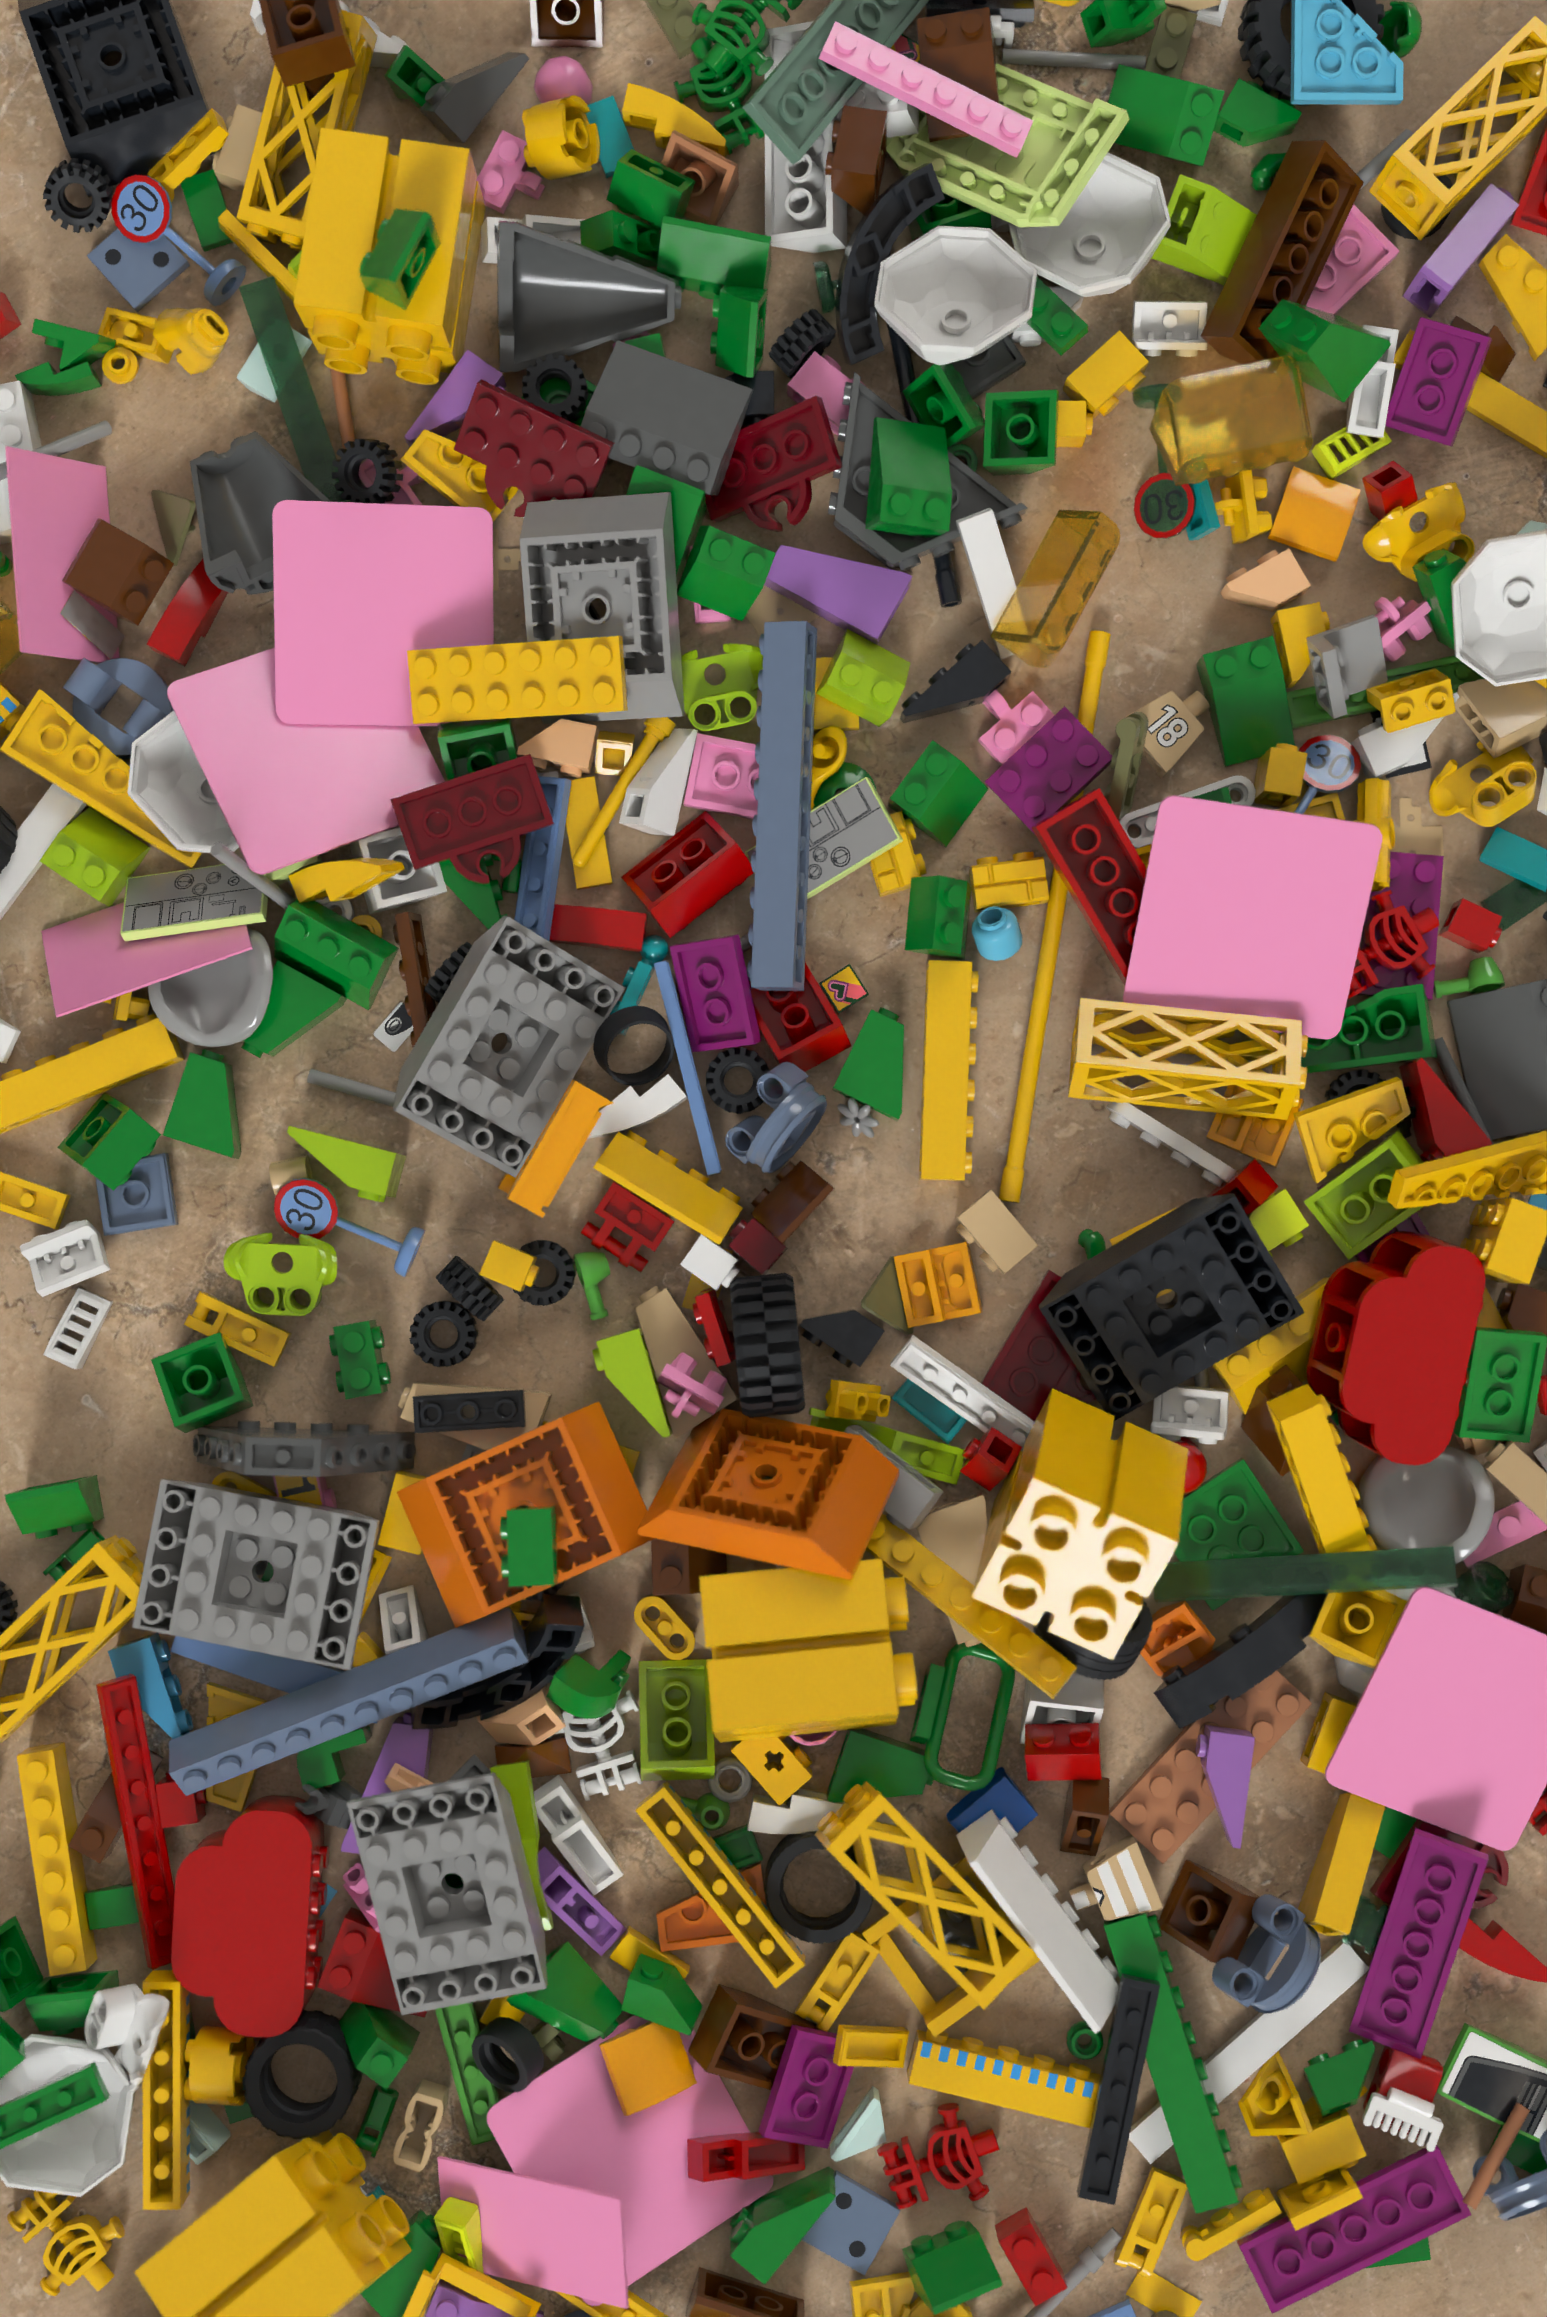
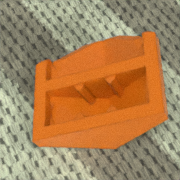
(1176, 1638)

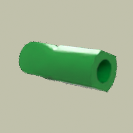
(74, 1553)
(377, 2118)

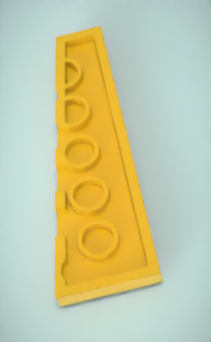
(80, 764)
(1493, 1169)

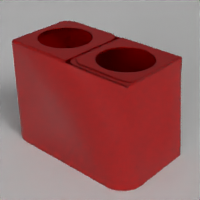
(1406, 2074)

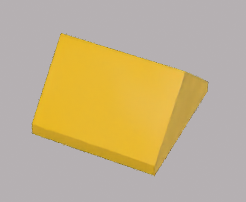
(1357, 1624)

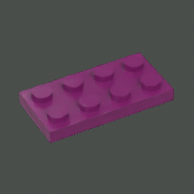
(1416, 885)

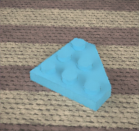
(1340, 58)

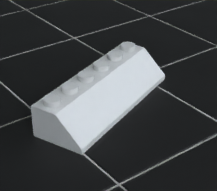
(799, 197)
(1041, 1918)

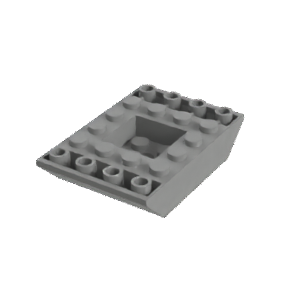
(626, 558)
(504, 1098)
(205, 1582)
(440, 1939)

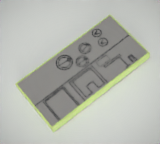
(846, 835)
(189, 902)

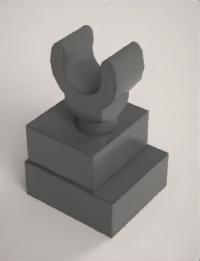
(330, 1803)

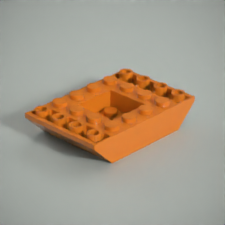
(559, 1464)
(807, 1517)

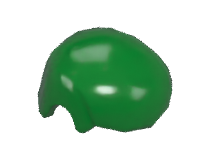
(1401, 28)

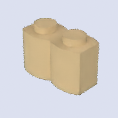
(421, 2125)

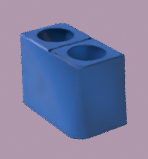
(1001, 1796)

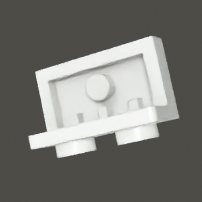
(1169, 327)
(65, 1256)
(1191, 1413)

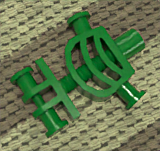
(727, 38)
(709, 86)

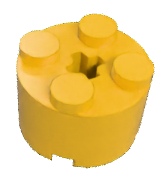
(560, 138)
(217, 2066)

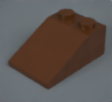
(307, 38)
(962, 50)
(790, 1200)
(743, 2037)

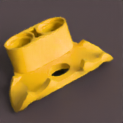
(1396, 543)
(1457, 792)

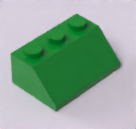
(712, 256)
(333, 951)

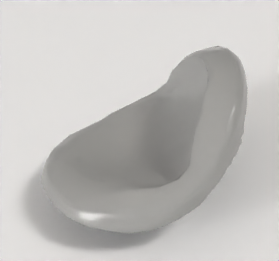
(217, 1001)
(1428, 1503)

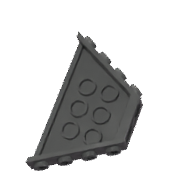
(849, 505)
(303, 1451)

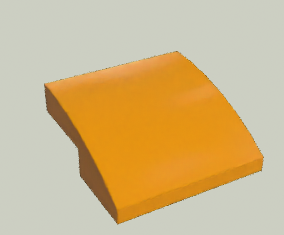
(1314, 514)
(1253, 1136)
(938, 1284)
(647, 2066)

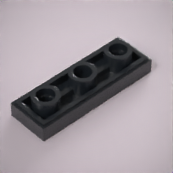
(1010, 10)
(491, 1408)

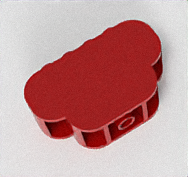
(1398, 1344)
(252, 1917)

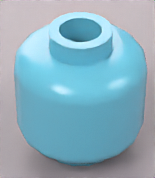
(997, 933)

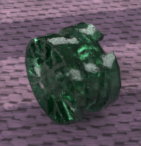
(1484, 1587)
(1366, 1925)

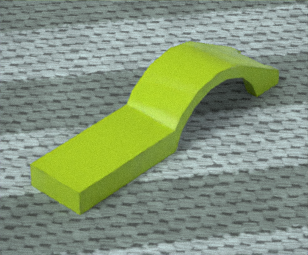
(925, 1455)
(518, 1782)

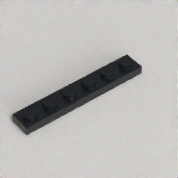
(1118, 2089)

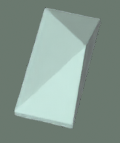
(862, 2130)

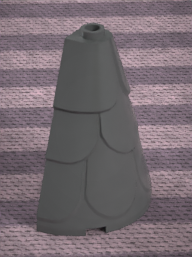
(570, 297)

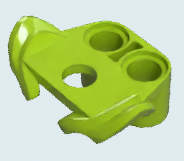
(741, 669)
(252, 1264)

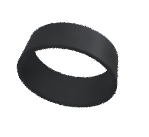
(616, 1024)

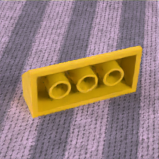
(669, 1187)
(1281, 1347)

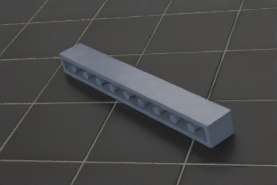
(783, 806)
(347, 1701)

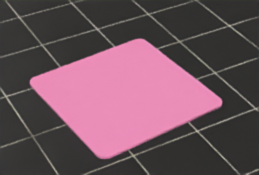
(361, 591)
(293, 785)
(1252, 912)
(1452, 1722)
(575, 2134)

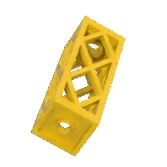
(278, 126)
(1412, 188)
(1192, 1080)
(121, 1570)
(853, 1827)

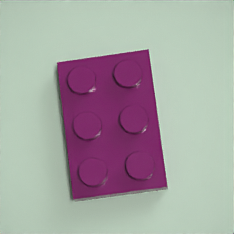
(1437, 381)
(1050, 769)
(715, 993)
(806, 2090)

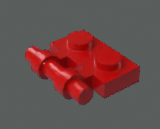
(633, 1217)
(709, 1313)

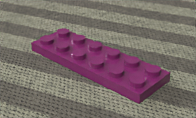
(1418, 1943)
(1396, 2211)

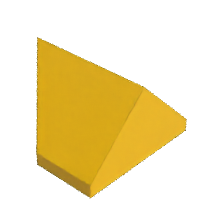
(1273, 2104)

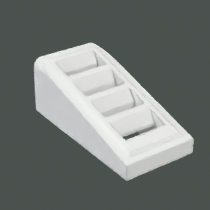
(90, 1334)

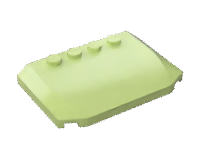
(1051, 169)

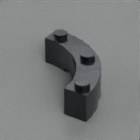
(867, 249)
(549, 1641)
(1241, 1661)

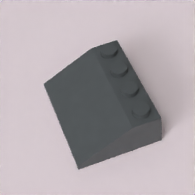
(667, 416)
(1505, 1055)

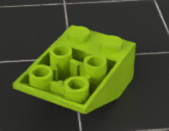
(1204, 230)

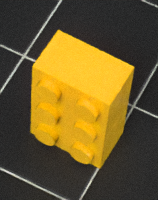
(1507, 1238)

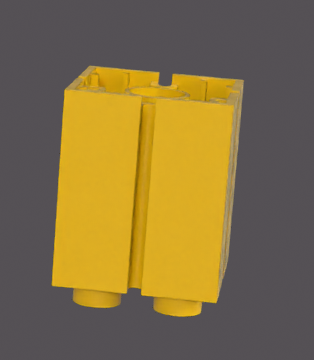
(350, 197)
(1083, 1524)
(805, 1651)
(283, 2240)

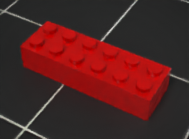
(1098, 870)

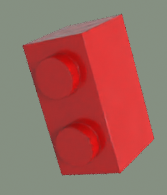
(1063, 1751)
(1030, 2256)

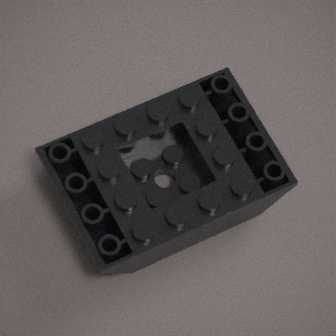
(123, 112)
(1141, 1348)

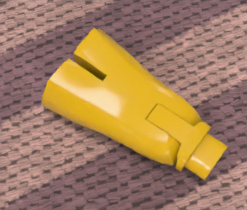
(197, 334)

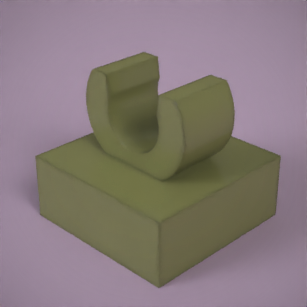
(549, 2040)

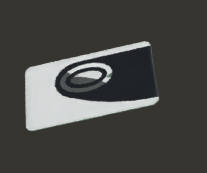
(395, 1028)

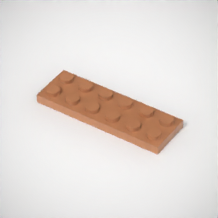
(1173, 1791)

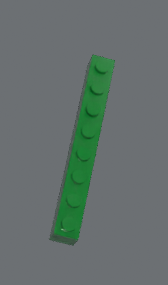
(1175, 2069)

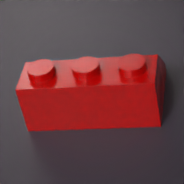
(688, 874)

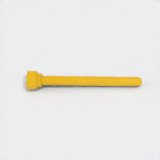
(655, 732)

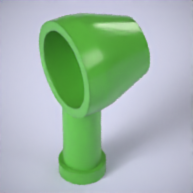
(1481, 978)
(592, 1269)
(705, 1803)

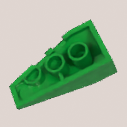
(1377, 1031)

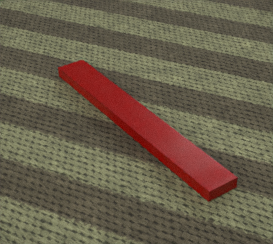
(139, 1815)

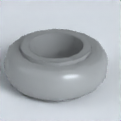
(737, 1793)

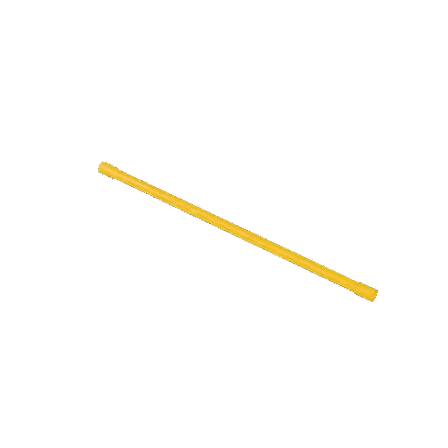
(1014, 1169)

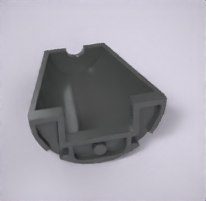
(235, 510)

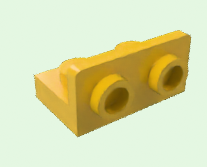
(1413, 699)

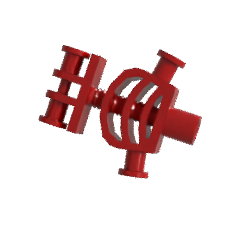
(1406, 932)
(973, 2147)

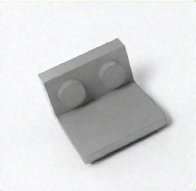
(1346, 662)

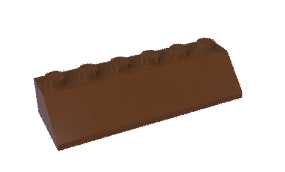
(1283, 248)

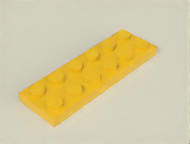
(517, 680)

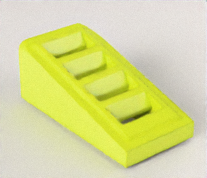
(1329, 462)
(460, 2231)

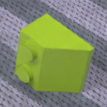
(864, 678)
(95, 855)

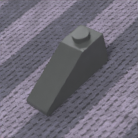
(465, 99)

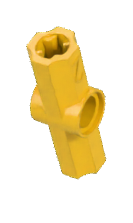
(1375, 809)

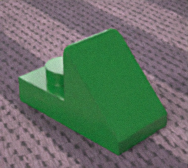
(411, 77)
(77, 344)

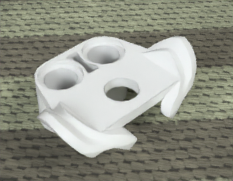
(118, 2019)

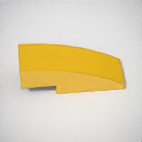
(662, 115)
(342, 878)

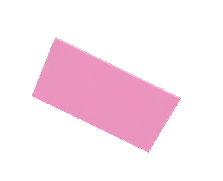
(51, 516)
(94, 963)
(544, 2231)

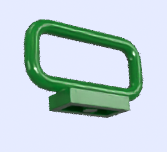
(933, 1713)

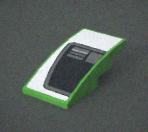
(1492, 2076)

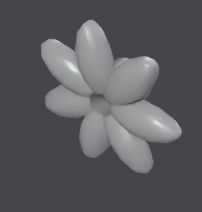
(858, 1117)

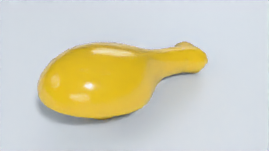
(828, 756)

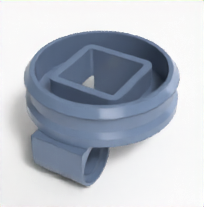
(96, 685)
(794, 1118)
(1245, 1977)
(1516, 2196)

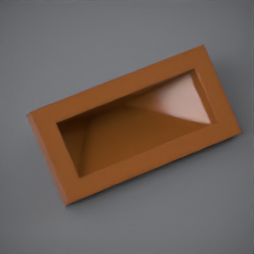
(545, 1759)

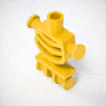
(90, 2265)

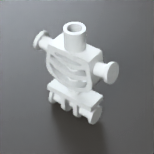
(600, 1746)

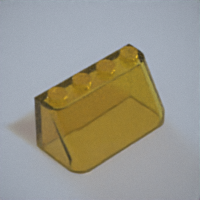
(1233, 420)
(1057, 586)

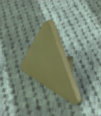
(174, 521)
(885, 1299)

